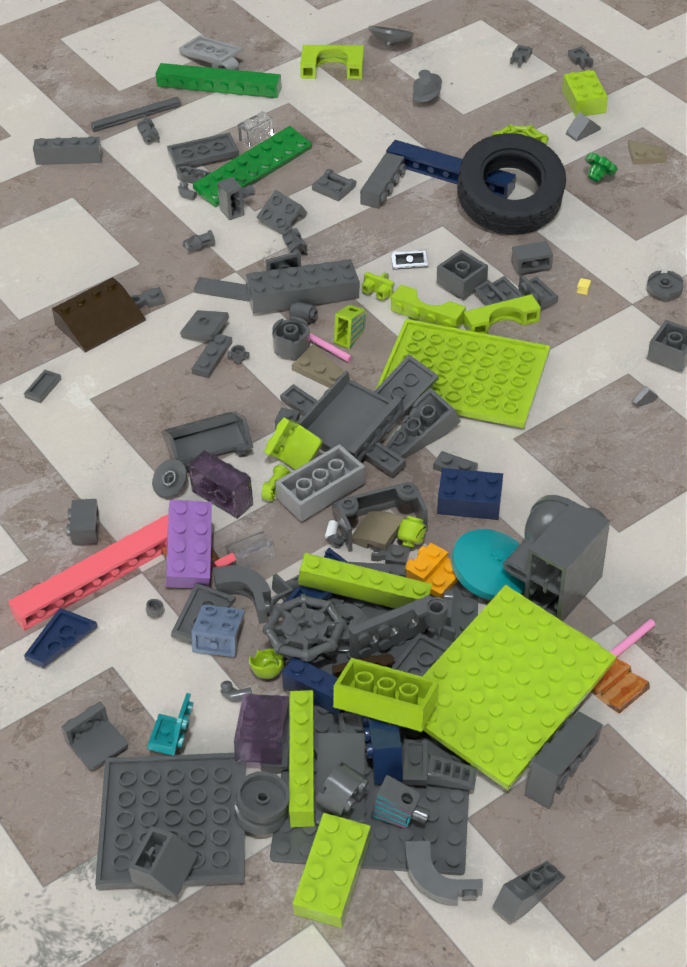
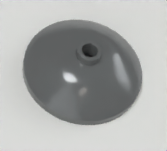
(390, 35)

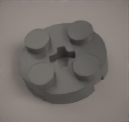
(665, 285)

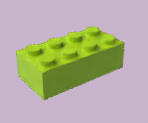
(386, 694)
(332, 870)

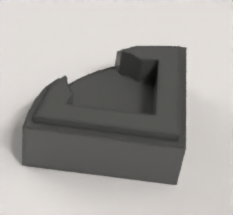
(645, 397)

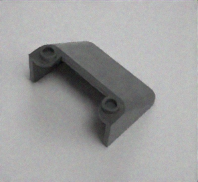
(212, 434)

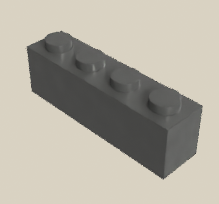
(67, 150)
(382, 180)

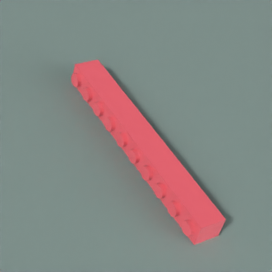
(90, 574)

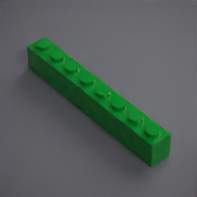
(218, 80)

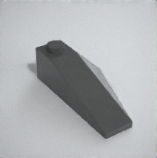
(425, 424)

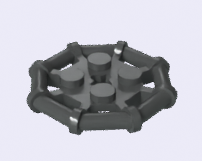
(303, 617)

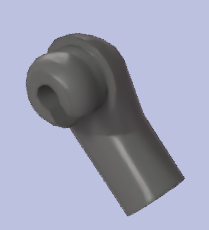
(185, 192)
(232, 693)

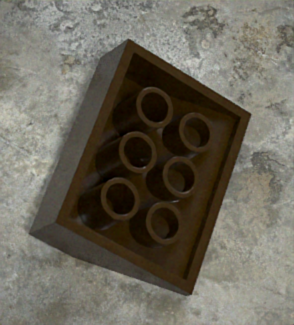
(97, 315)

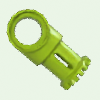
(269, 488)

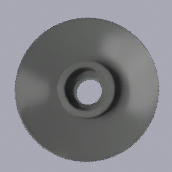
(169, 478)

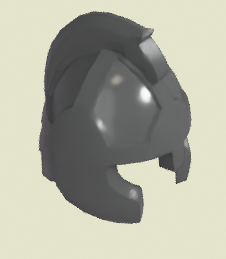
(426, 86)

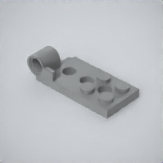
(213, 51)

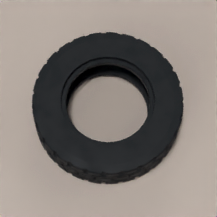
(504, 214)

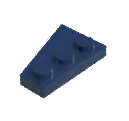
(58, 636)

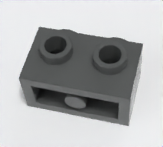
(532, 257)
(83, 521)

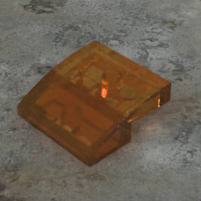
(620, 686)

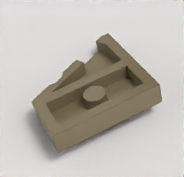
(646, 153)

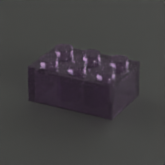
(221, 484)
(261, 728)

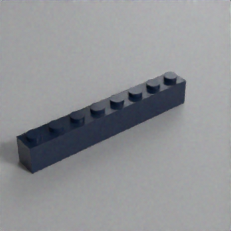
(447, 167)

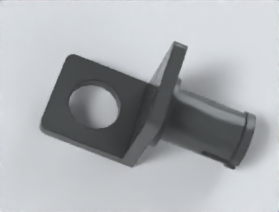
(282, 589)

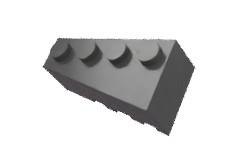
(561, 758)

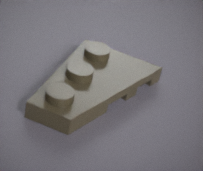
(317, 366)

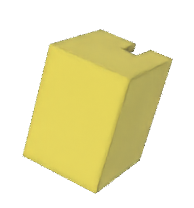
(584, 286)

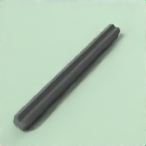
(135, 113)

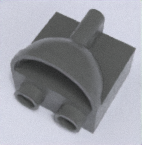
(560, 554)

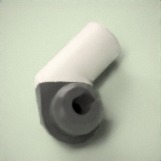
(331, 535)

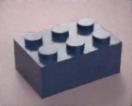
(470, 493)

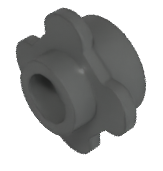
(238, 353)

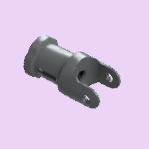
(196, 241)

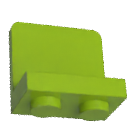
(293, 444)

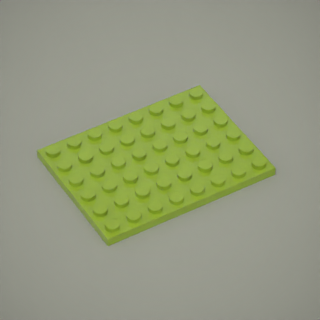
(477, 371)
(511, 685)

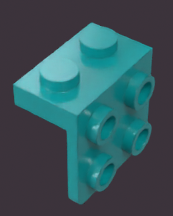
(168, 730)

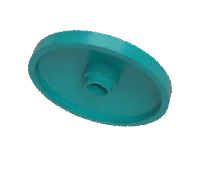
(479, 562)

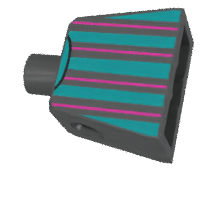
(398, 804)

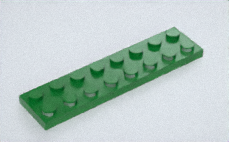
(255, 163)

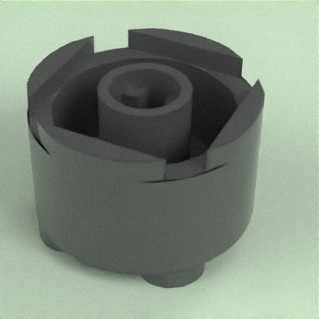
(291, 337)
(342, 790)

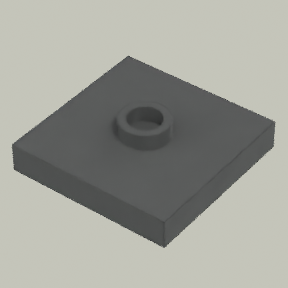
(204, 325)

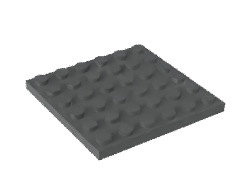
(179, 795)

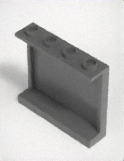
(351, 416)

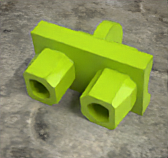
(378, 284)

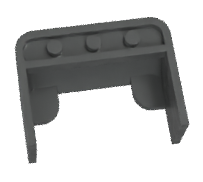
(377, 501)

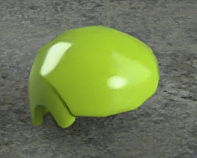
(266, 664)

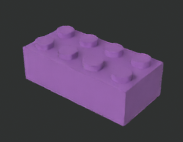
(188, 543)

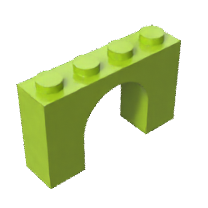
(316, 55)

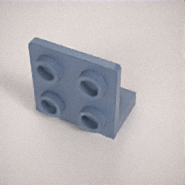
(216, 630)

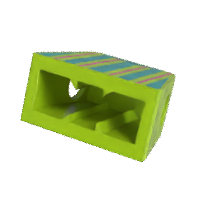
(349, 325)

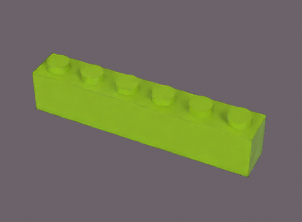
(360, 582)
(301, 760)

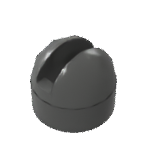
(157, 608)

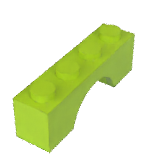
(408, 304)
(521, 310)

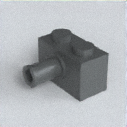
(232, 196)

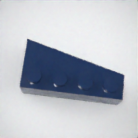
(383, 749)

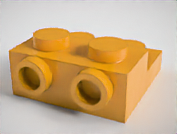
(433, 568)

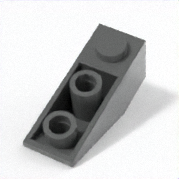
(527, 890)

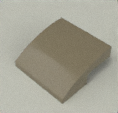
(377, 529)

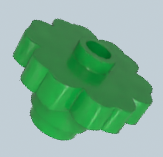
(599, 167)

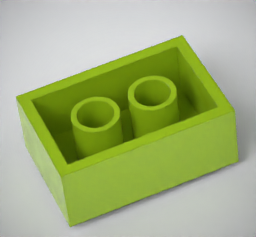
(584, 93)

